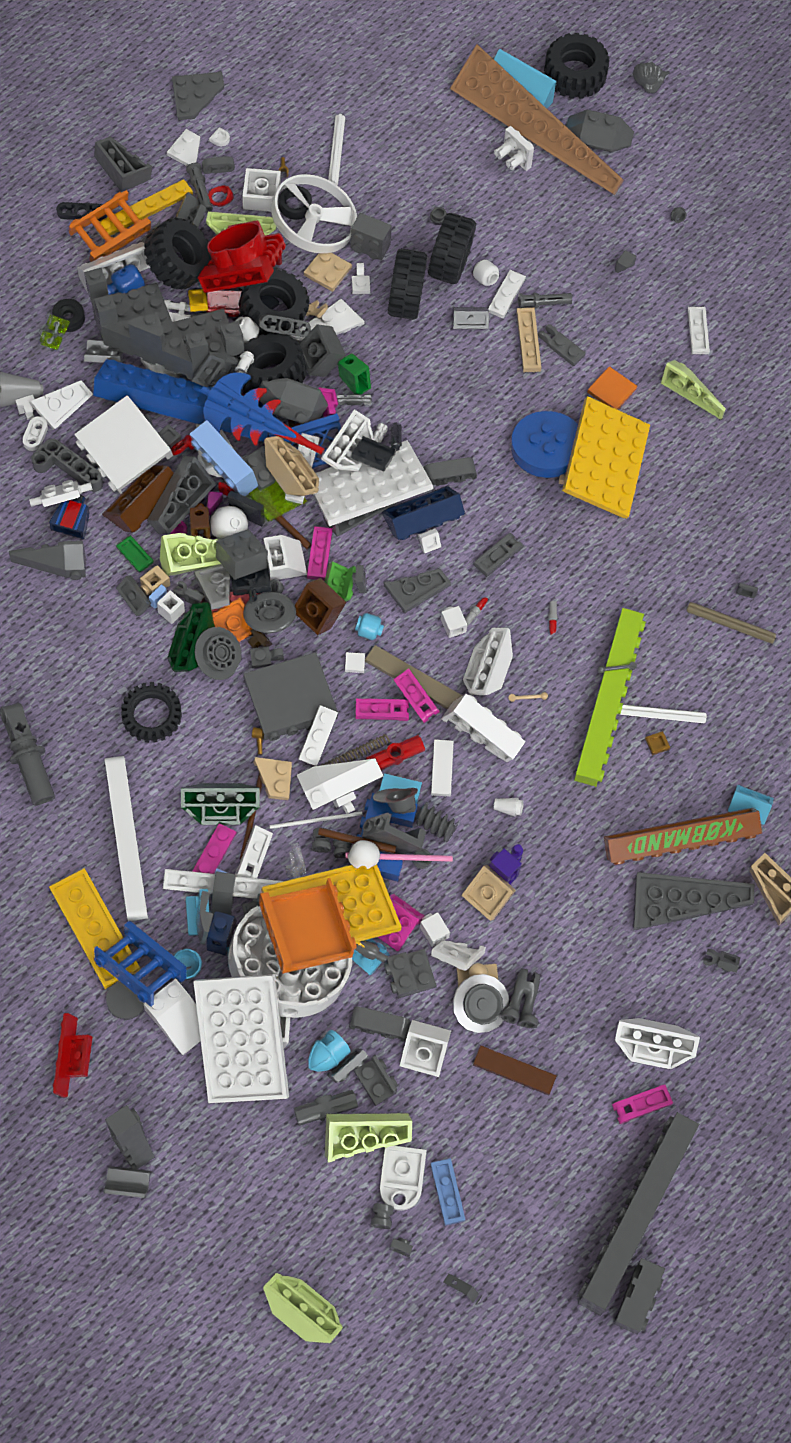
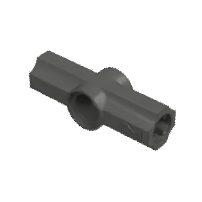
(325, 1105)

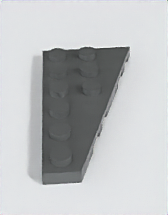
(677, 898)

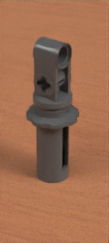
(27, 754)

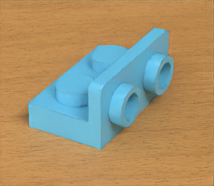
(191, 910)

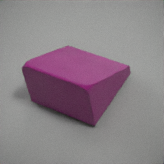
(214, 500)

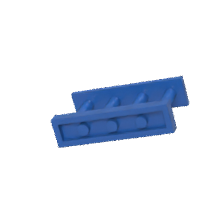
(146, 946)

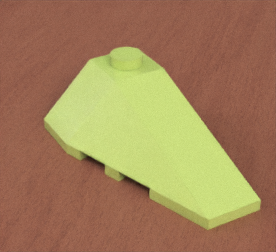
(685, 383)
(186, 553)

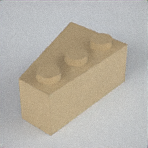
(774, 886)

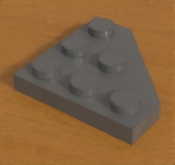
(195, 92)

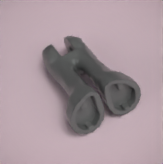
(530, 990)

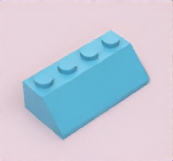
(532, 80)

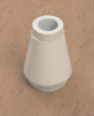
(509, 806)

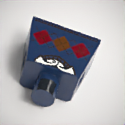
(220, 931)

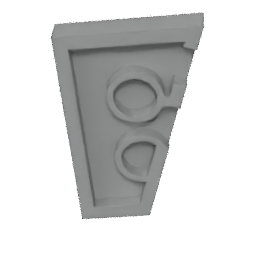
(215, 585)

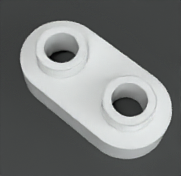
(34, 434)

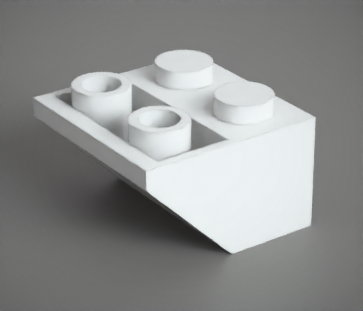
(284, 557)

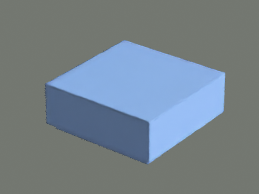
(159, 593)

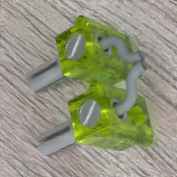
(53, 323)

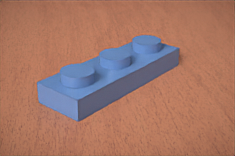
(447, 1192)

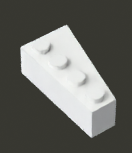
(484, 727)

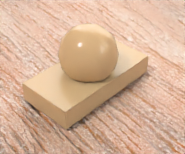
(477, 969)

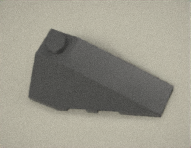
(64, 560)

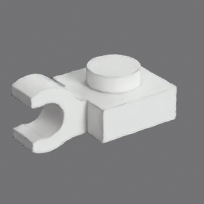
(360, 283)

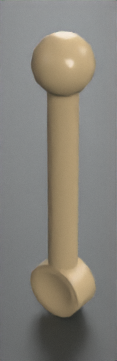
(512, 697)

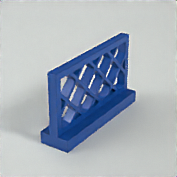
(318, 427)

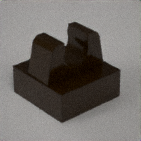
(259, 639)

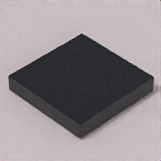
(253, 510)

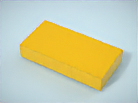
(197, 300)

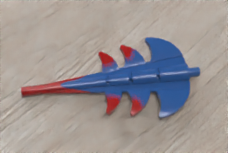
(226, 402)

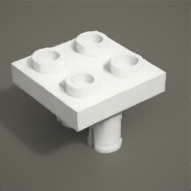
(517, 148)

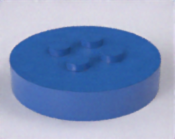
(544, 443)

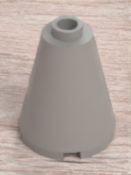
(16, 387)

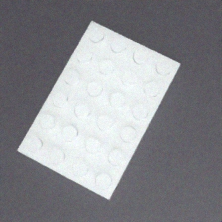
(355, 493)
(241, 1038)

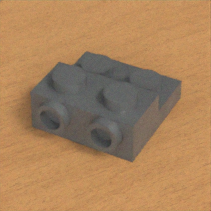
(410, 973)

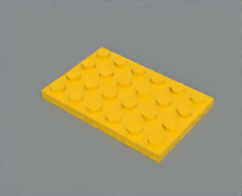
(606, 457)
(361, 893)

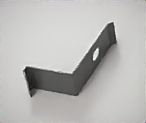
(463, 1287)

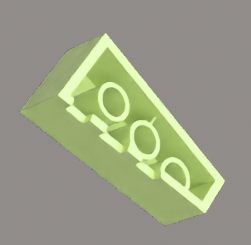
(364, 1132)

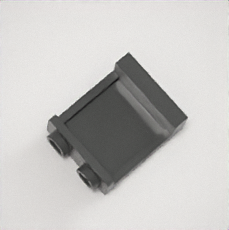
(379, 830)

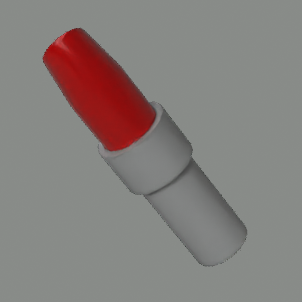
(476, 610)
(552, 617)

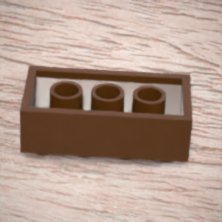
(139, 499)

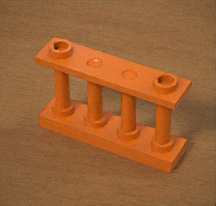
(112, 243)

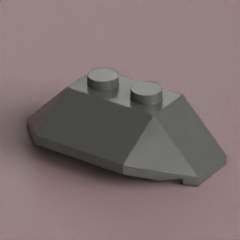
(601, 130)
(298, 400)

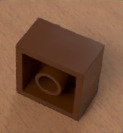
(319, 606)

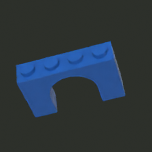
(388, 868)

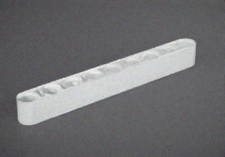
(126, 839)

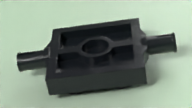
(251, 584)

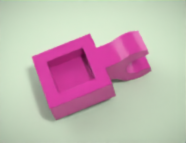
(330, 396)

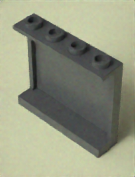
(288, 695)

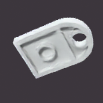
(402, 1175)

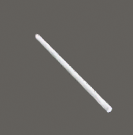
(315, 820)

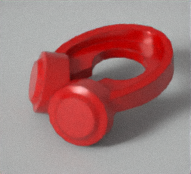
(184, 443)

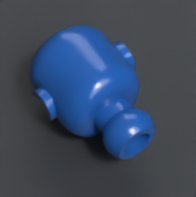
(125, 280)

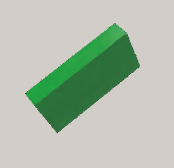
(134, 554)

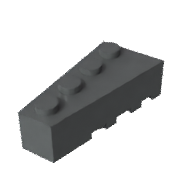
(184, 491)
(129, 1137)

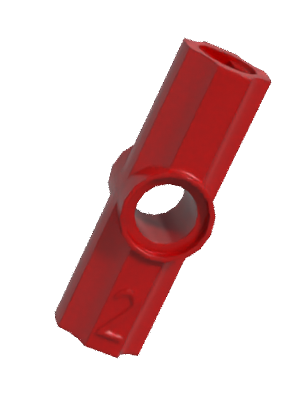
(406, 749)

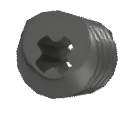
(436, 822)

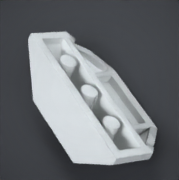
(340, 450)
(489, 663)
(656, 1042)

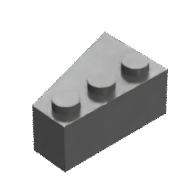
(640, 1296)

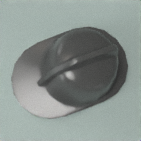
(399, 800)

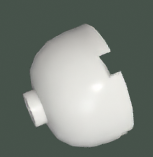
(228, 521)

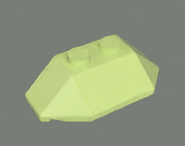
(220, 221)
(302, 1309)

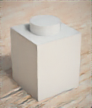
(170, 607)
(453, 621)
(434, 929)

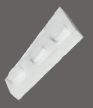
(61, 403)

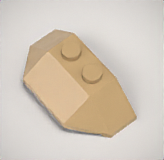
(290, 467)

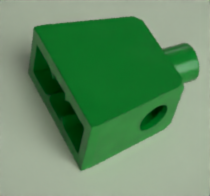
(354, 374)

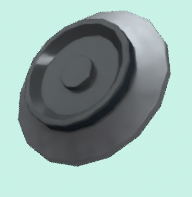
(480, 1003)

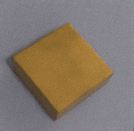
(657, 743)

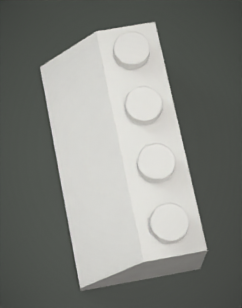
(131, 255)

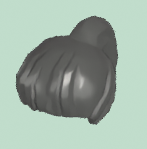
(649, 76)

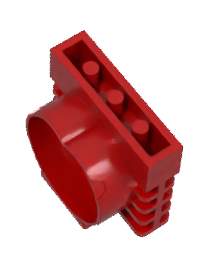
(241, 257)

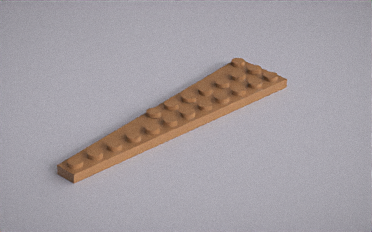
(504, 98)

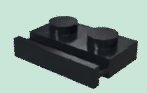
(373, 453)

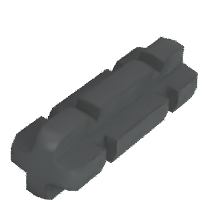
(354, 399)

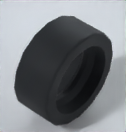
(291, 213)

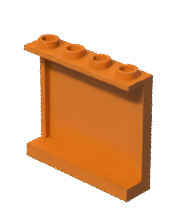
(307, 927)

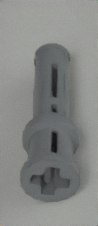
(198, 180)
(536, 300)

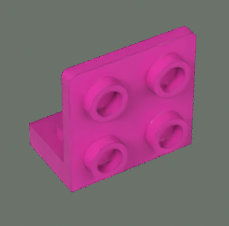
(408, 918)

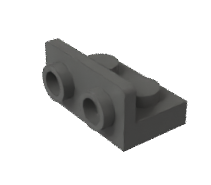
(99, 352)
(376, 1080)

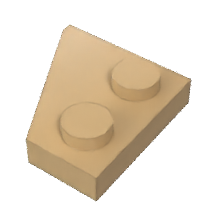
(275, 777)

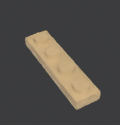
(528, 340)

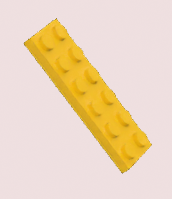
(90, 921)

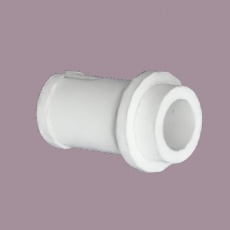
(246, 359)

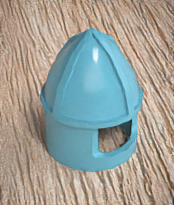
(328, 1052)

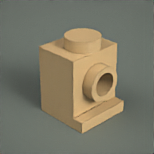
(156, 576)

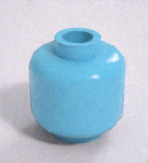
(369, 626)

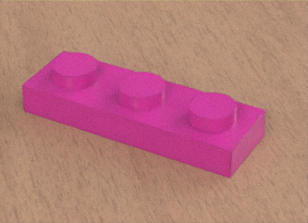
(319, 553)
(215, 850)

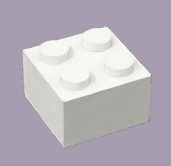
(260, 189)

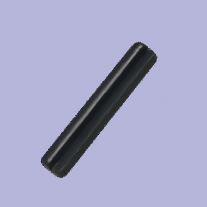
(396, 436)

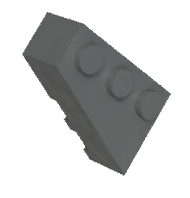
(120, 165)

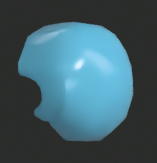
(190, 958)

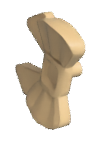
(317, 312)

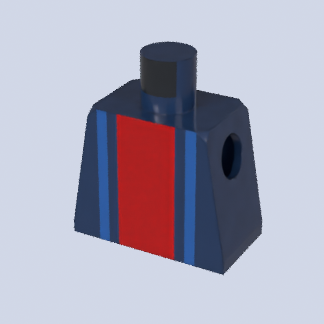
(71, 518)

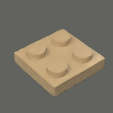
(328, 270)
(488, 892)

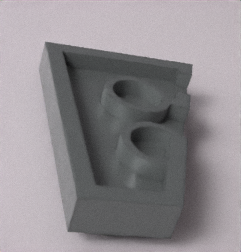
(416, 590)

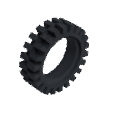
(147, 692)

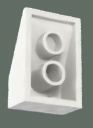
(176, 1016)

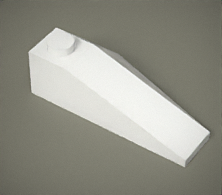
(332, 781)

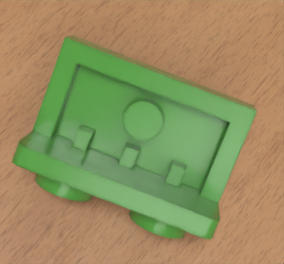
(340, 579)

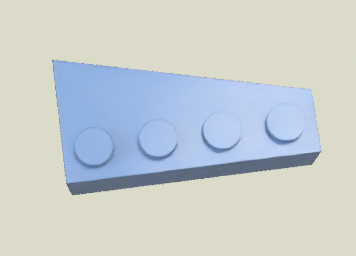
(224, 459)

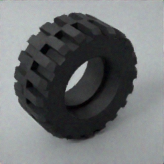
(582, 49)
(452, 248)
(164, 260)
(407, 284)
(282, 286)
(274, 350)

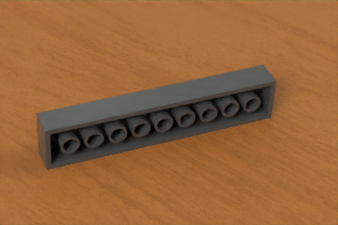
(636, 1217)

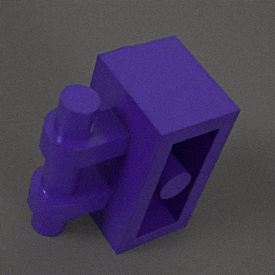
(507, 864)

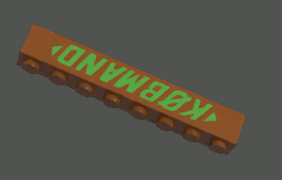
(682, 835)

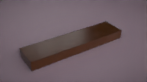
(514, 1070)

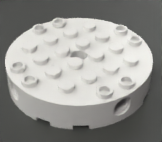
(299, 991)

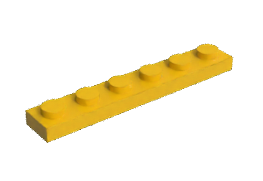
(150, 205)

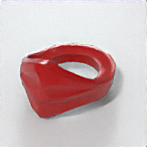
(226, 190)

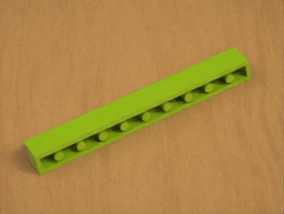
(609, 698)

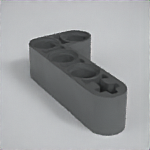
(71, 467)

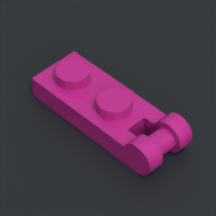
(415, 694)
(382, 709)
(643, 1103)

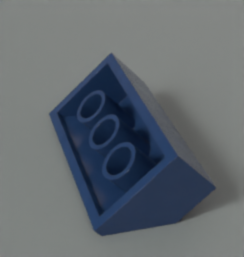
(424, 512)

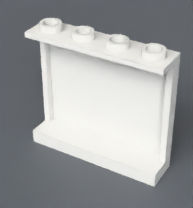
(122, 444)

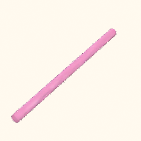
(414, 857)

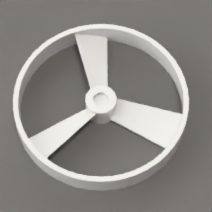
(341, 215)

